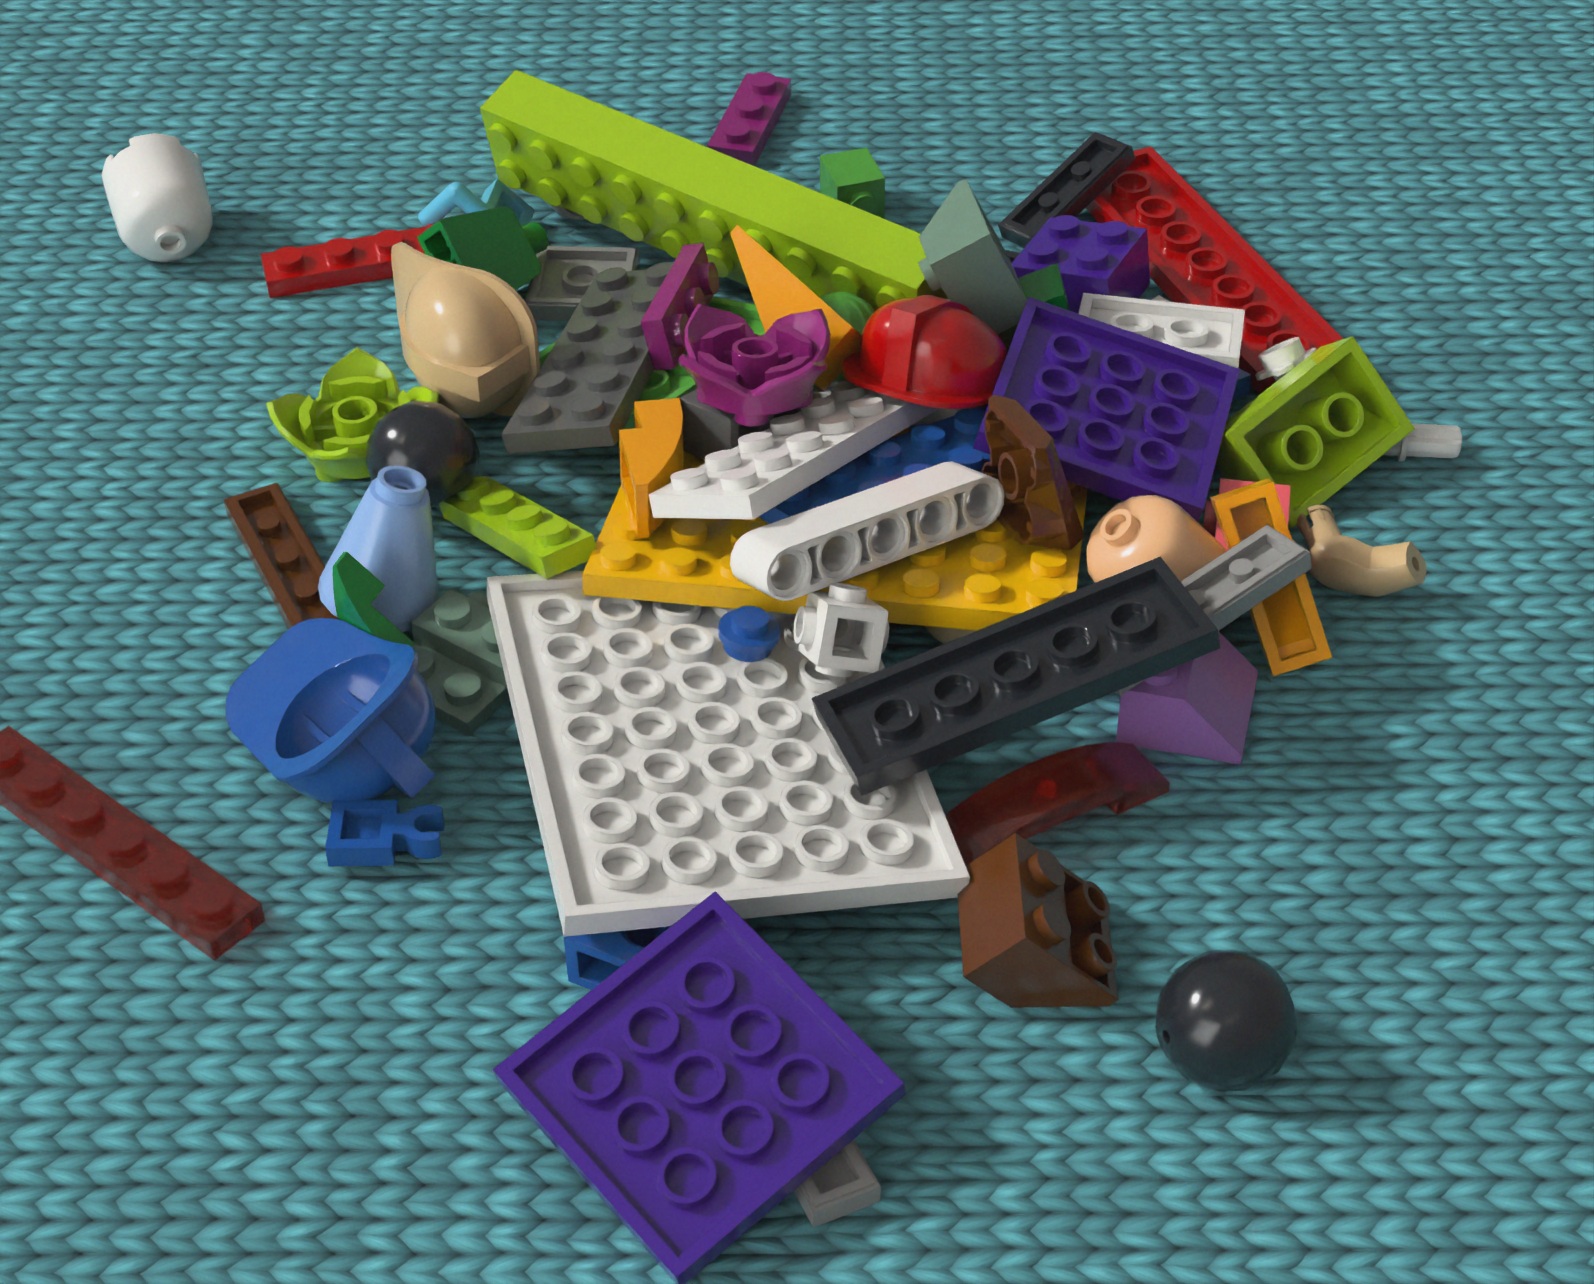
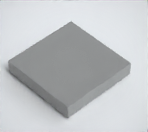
(568, 274)

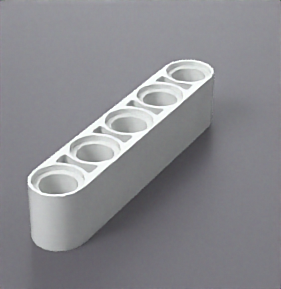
(866, 530)

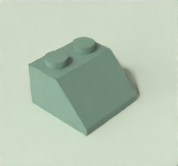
(970, 261)

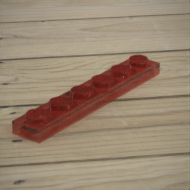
(124, 849)

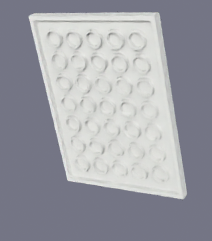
(696, 771)

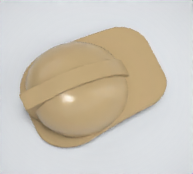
(464, 333)

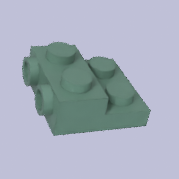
(460, 659)

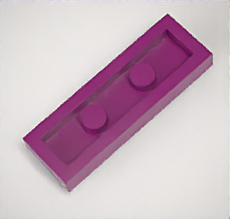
(751, 116)
(688, 283)

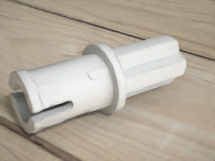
(1429, 441)

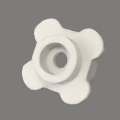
(1282, 358)

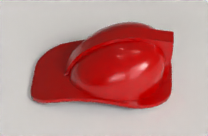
(928, 354)

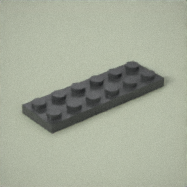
(592, 370)

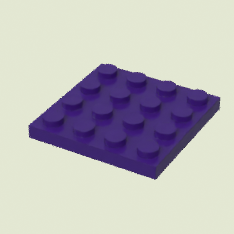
(1118, 405)
(699, 1086)

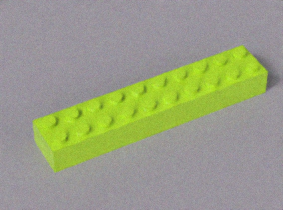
(687, 194)

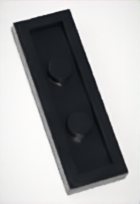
(1069, 187)

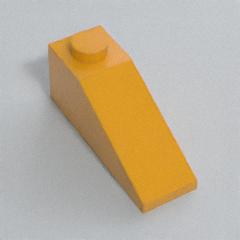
(782, 293)

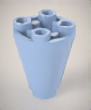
(395, 543)

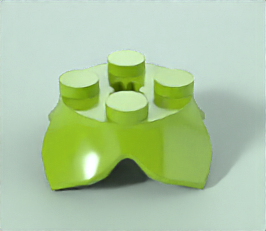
(342, 417)

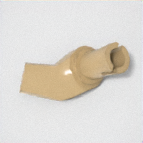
(1355, 566)

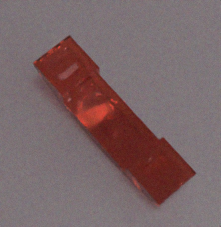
(1052, 793)

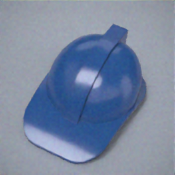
(336, 713)

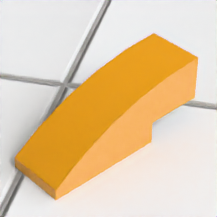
(650, 457)
(1288, 618)

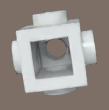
(857, 641)

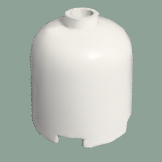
(158, 198)

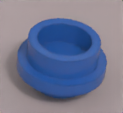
(748, 633)

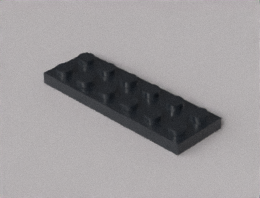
(1014, 674)

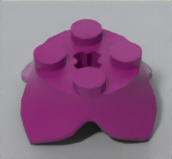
(753, 371)

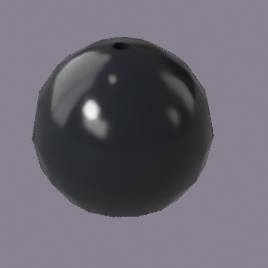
(429, 441)
(1226, 1020)

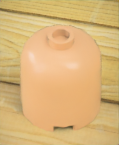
(1146, 530)

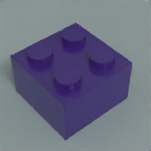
(1091, 257)

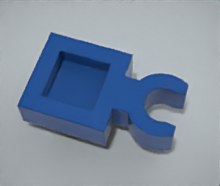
(375, 829)

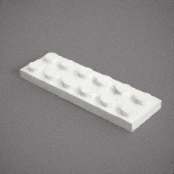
(787, 456)

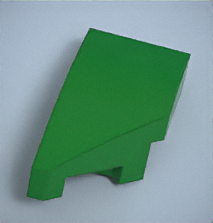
(354, 593)

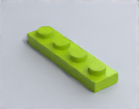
(518, 527)

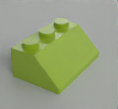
(1314, 427)

